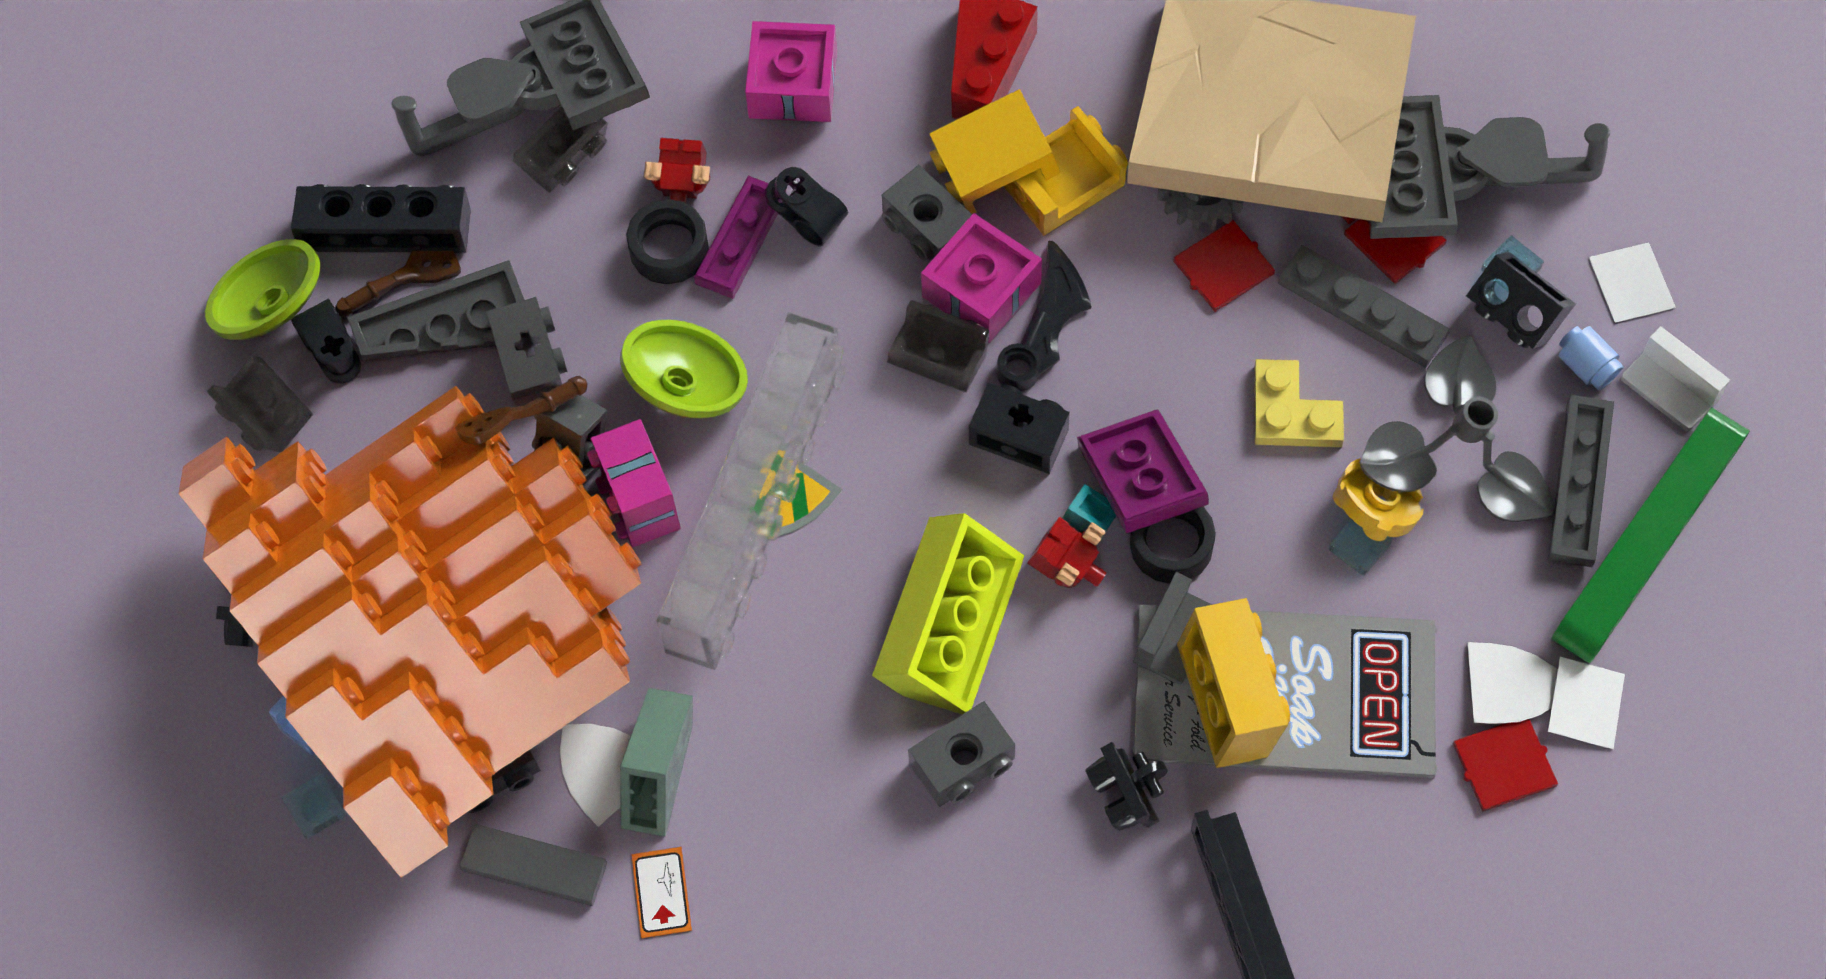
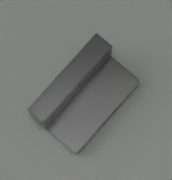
(1159, 647)

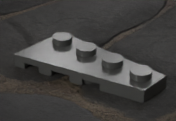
(439, 317)

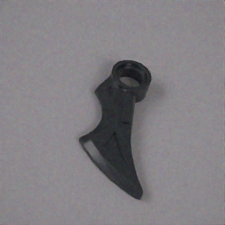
(1060, 300)

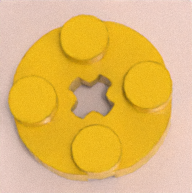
(1377, 517)

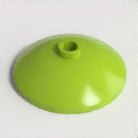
(263, 290)
(683, 369)

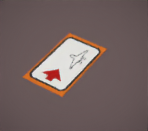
(661, 892)

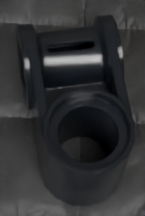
(808, 208)
(328, 341)

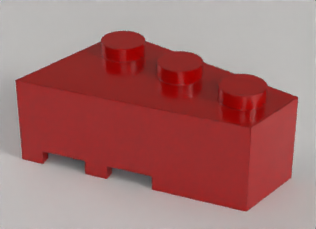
(989, 50)

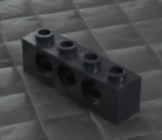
(398, 231)

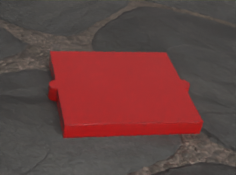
(1394, 255)
(1224, 265)
(1505, 764)

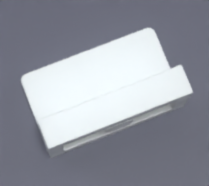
(1675, 379)

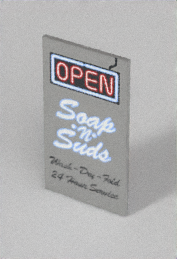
(1353, 692)

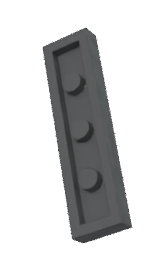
(1363, 306)
(1581, 481)

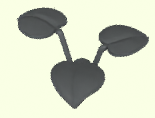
(1461, 379)

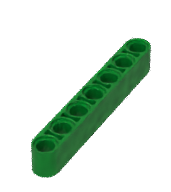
(1650, 535)

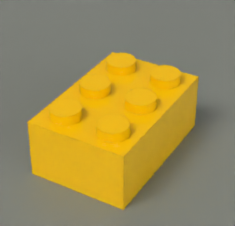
(1233, 682)

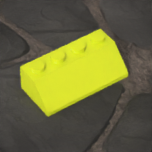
(949, 613)

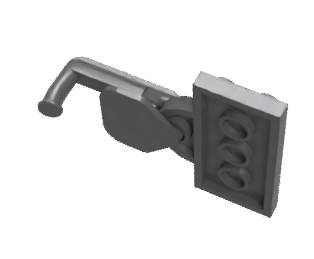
(570, 63)
(1450, 164)

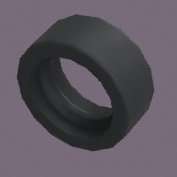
(665, 213)
(1163, 569)

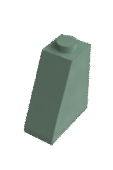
(655, 761)

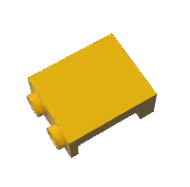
(991, 149)
(1088, 174)

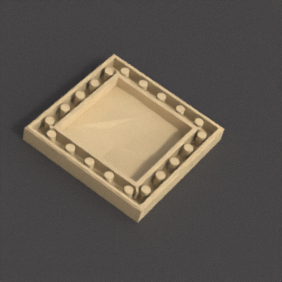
(1274, 104)

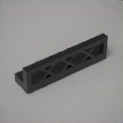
(1240, 897)

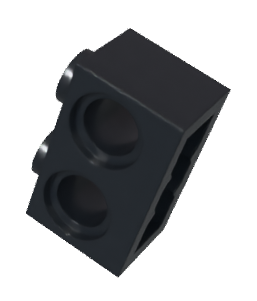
(1525, 290)

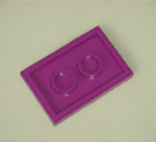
(1142, 471)

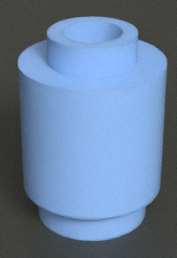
(1590, 357)

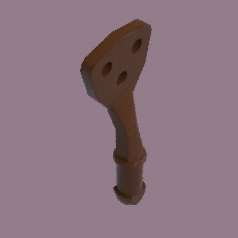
(411, 272)
(486, 425)

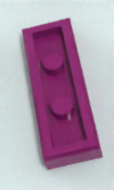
(737, 240)

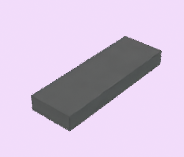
(533, 864)

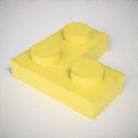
(1284, 417)

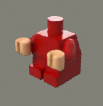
(680, 169)
(1068, 554)

